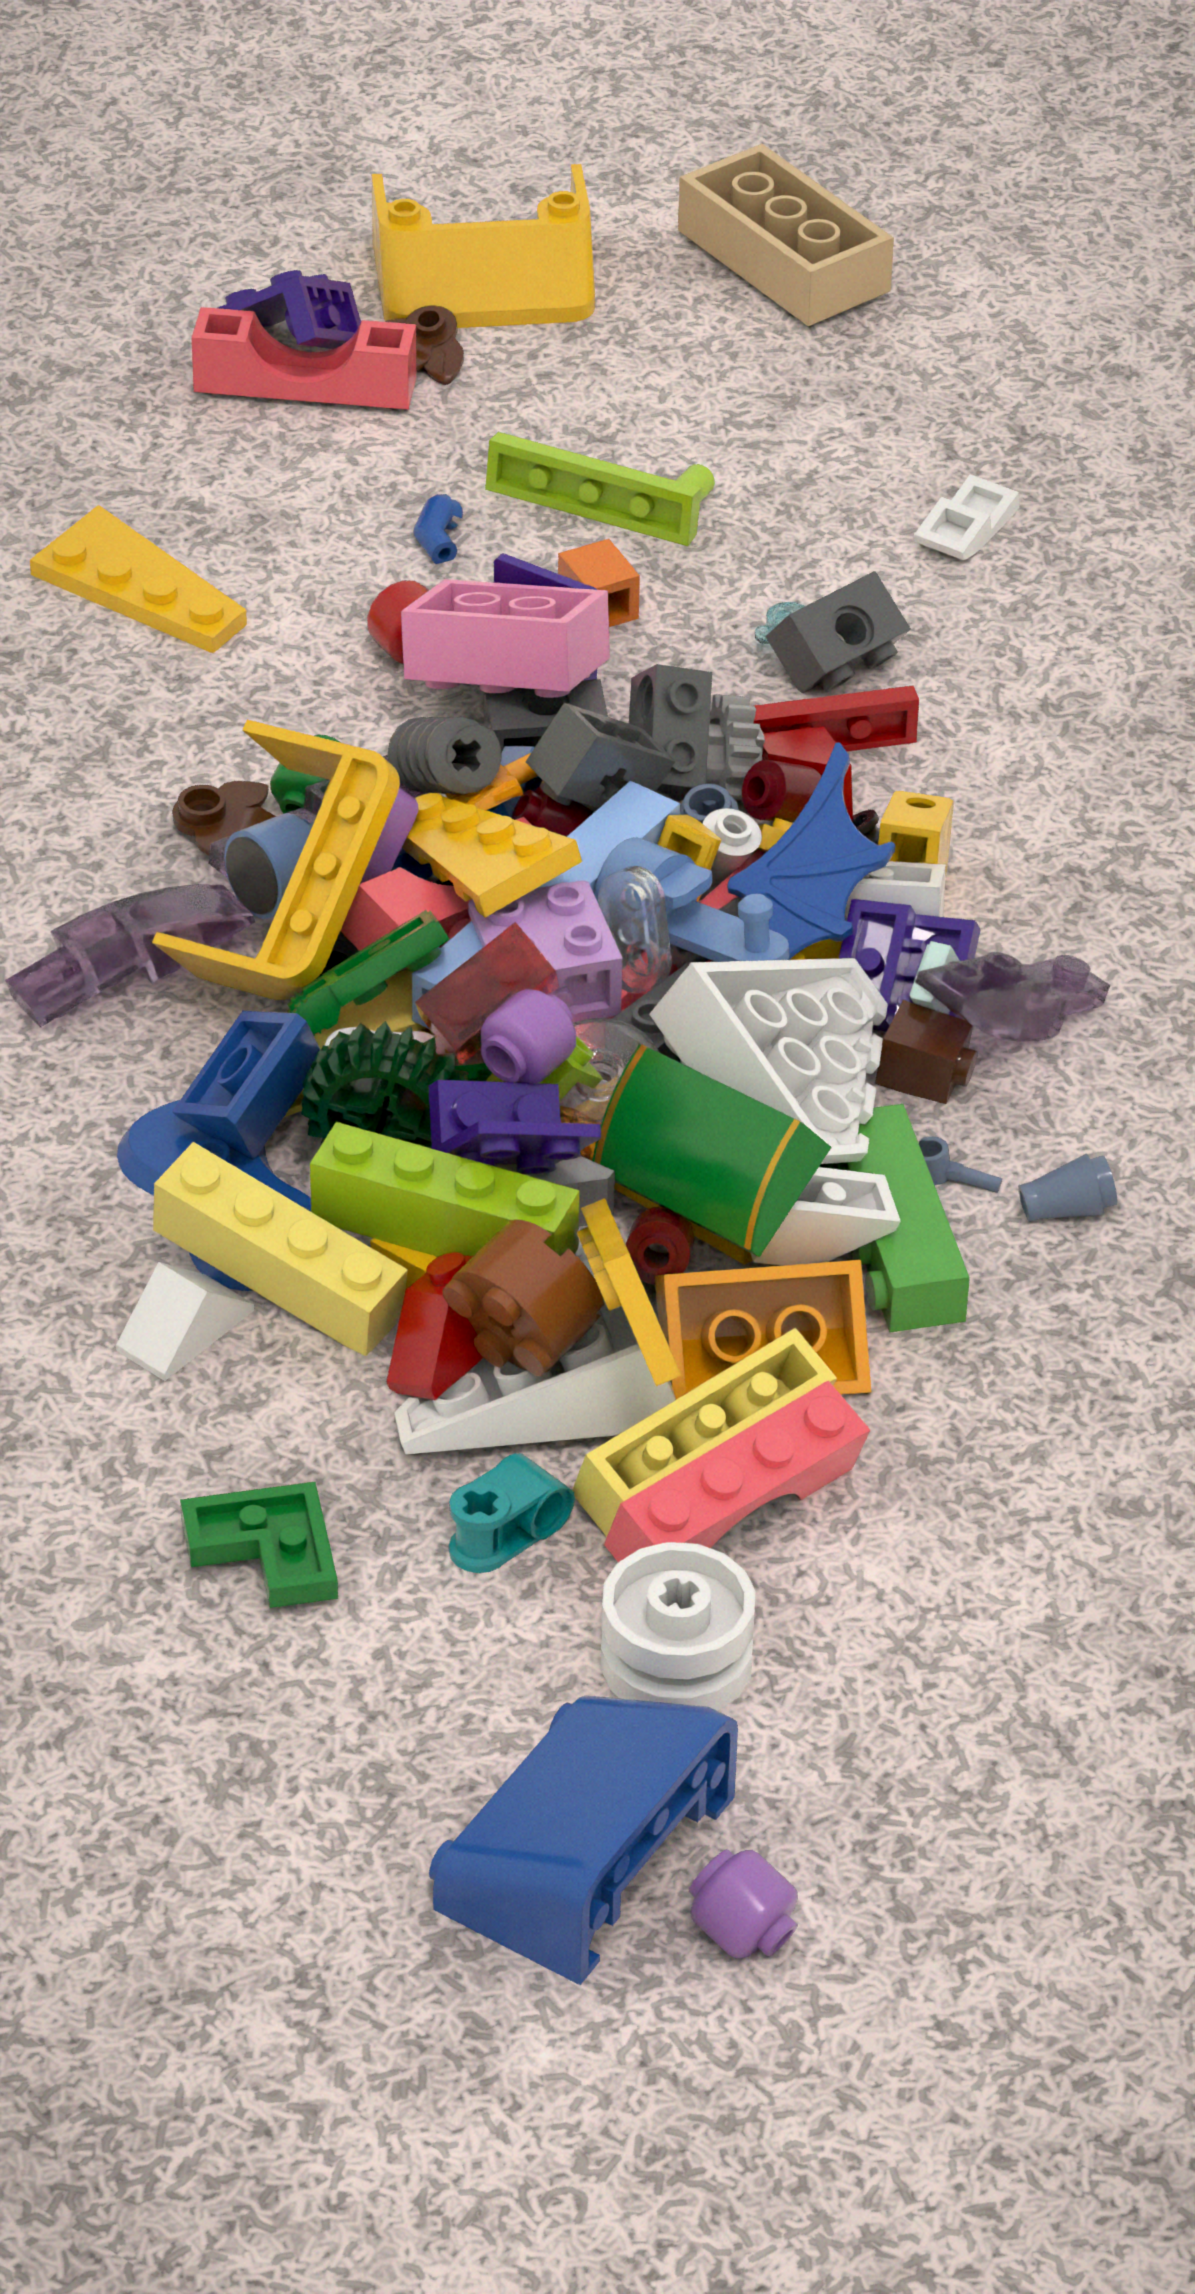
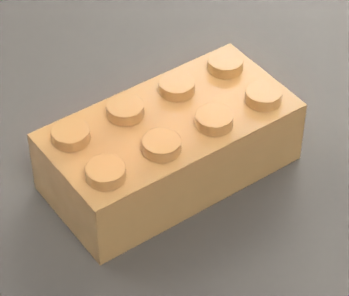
(785, 234)

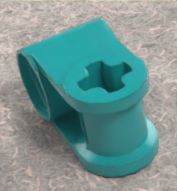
(506, 1513)

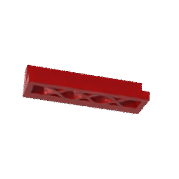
(851, 719)

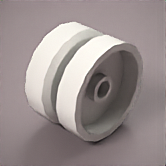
(678, 1626)

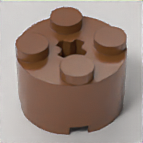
(525, 1298)

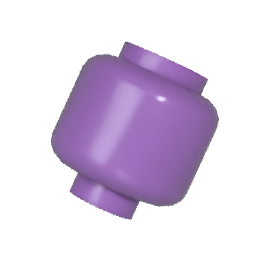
(528, 1037)
(744, 1904)

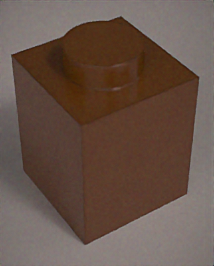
(926, 1053)

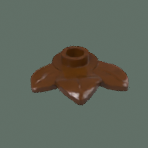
(436, 342)
(219, 812)

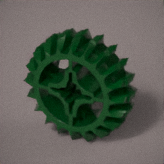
(363, 1068)

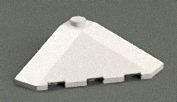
(784, 1037)
(588, 1393)

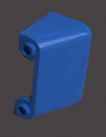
(581, 1822)

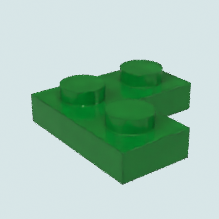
(272, 1524)

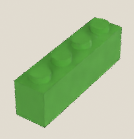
(918, 1268)

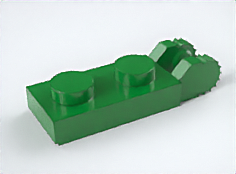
(364, 973)

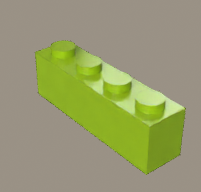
(430, 1196)

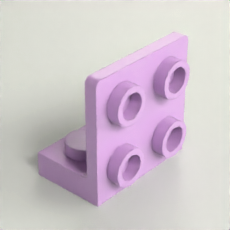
(573, 938)

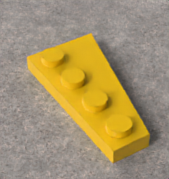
(136, 578)
(486, 852)
(623, 1287)

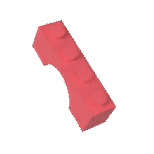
(242, 359)
(398, 897)
(778, 1456)

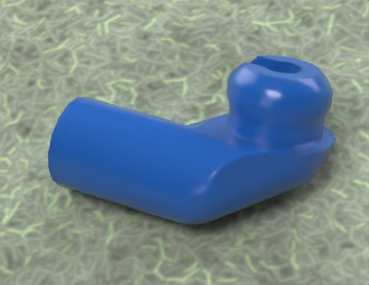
(431, 527)

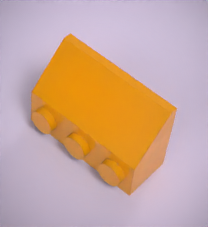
(731, 1313)

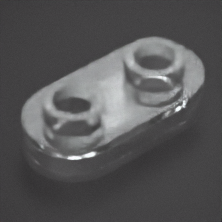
(637, 926)

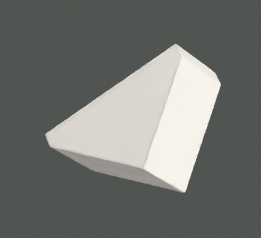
(179, 1319)

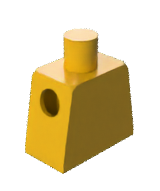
(918, 827)

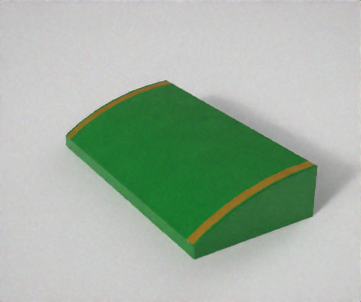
(706, 1150)

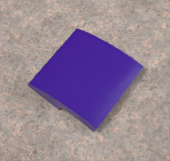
(891, 944)

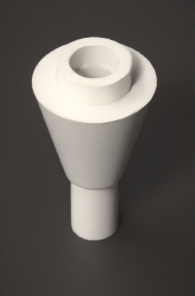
(739, 840)

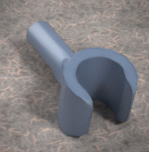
(942, 1169)

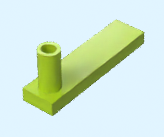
(598, 488)

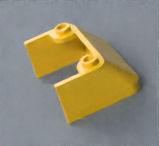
(488, 268)
(326, 873)

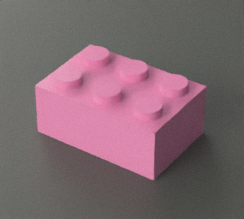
(505, 636)

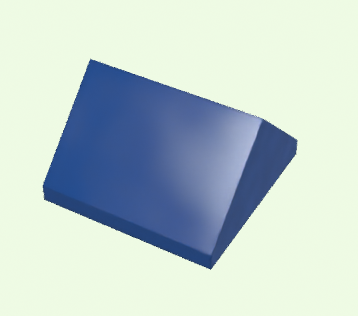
(250, 1080)

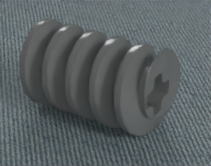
(444, 755)

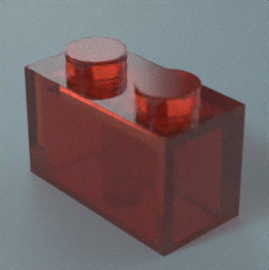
(479, 986)

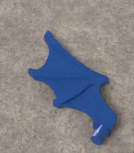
(814, 865)

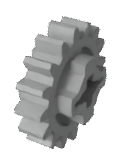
(732, 743)

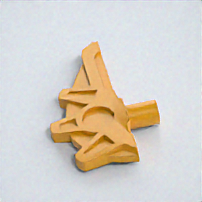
(502, 788)

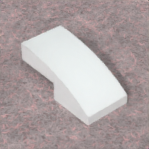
(969, 519)

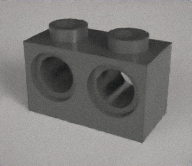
(675, 712)

